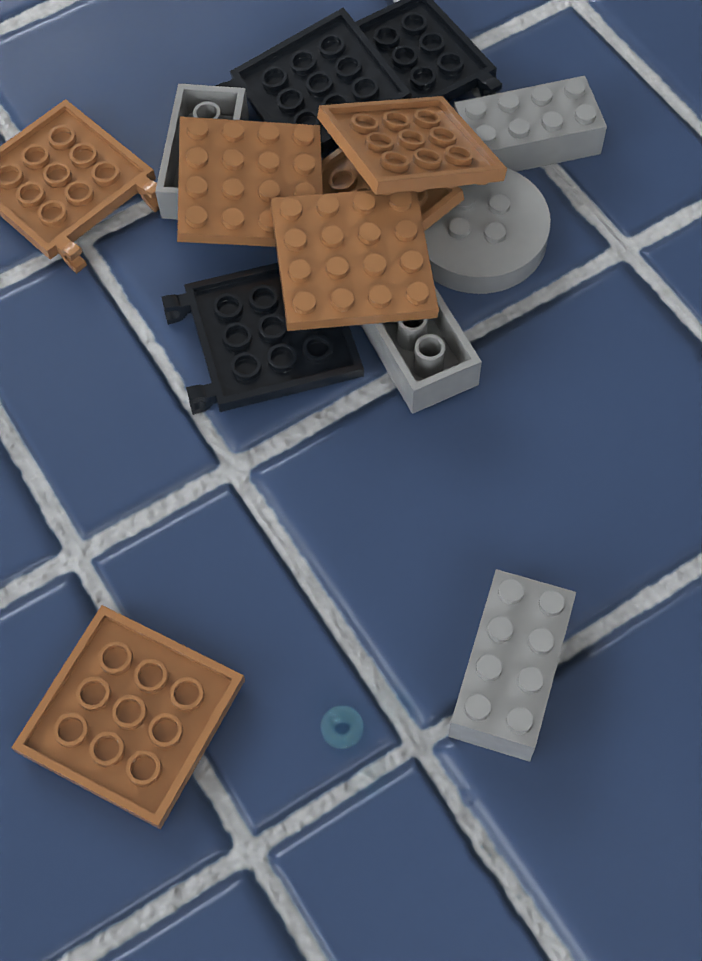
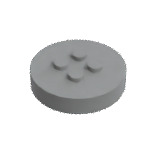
(490, 236)

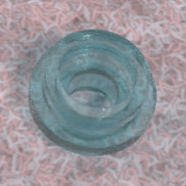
(337, 715)

